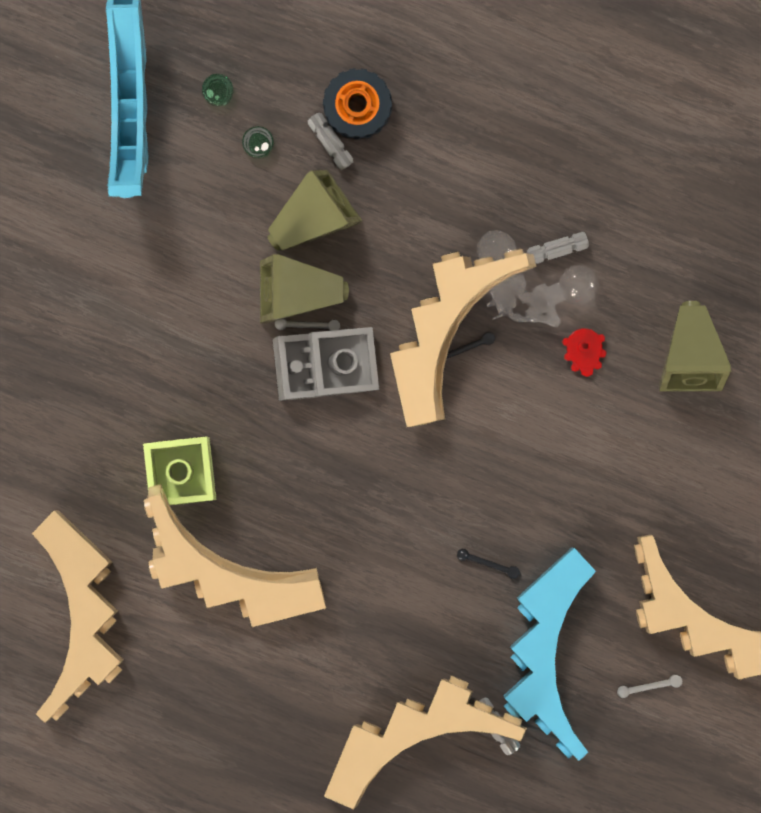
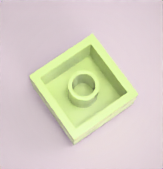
(182, 469)

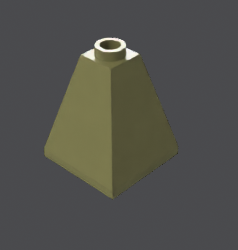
(312, 212)
(296, 288)
(694, 353)

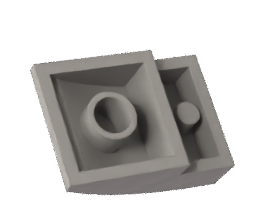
(325, 363)

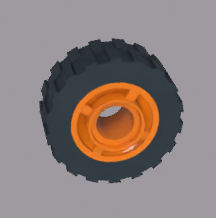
(353, 84)

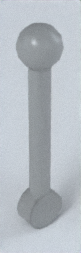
(332, 325)
(674, 681)

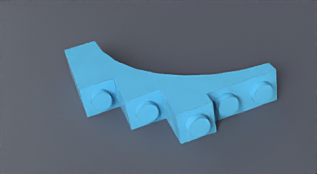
(128, 98)
(537, 691)

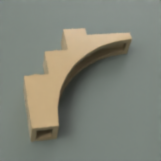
(460, 286)
(261, 594)
(703, 633)
(88, 654)
(449, 713)

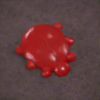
(584, 350)

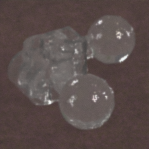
(576, 284)

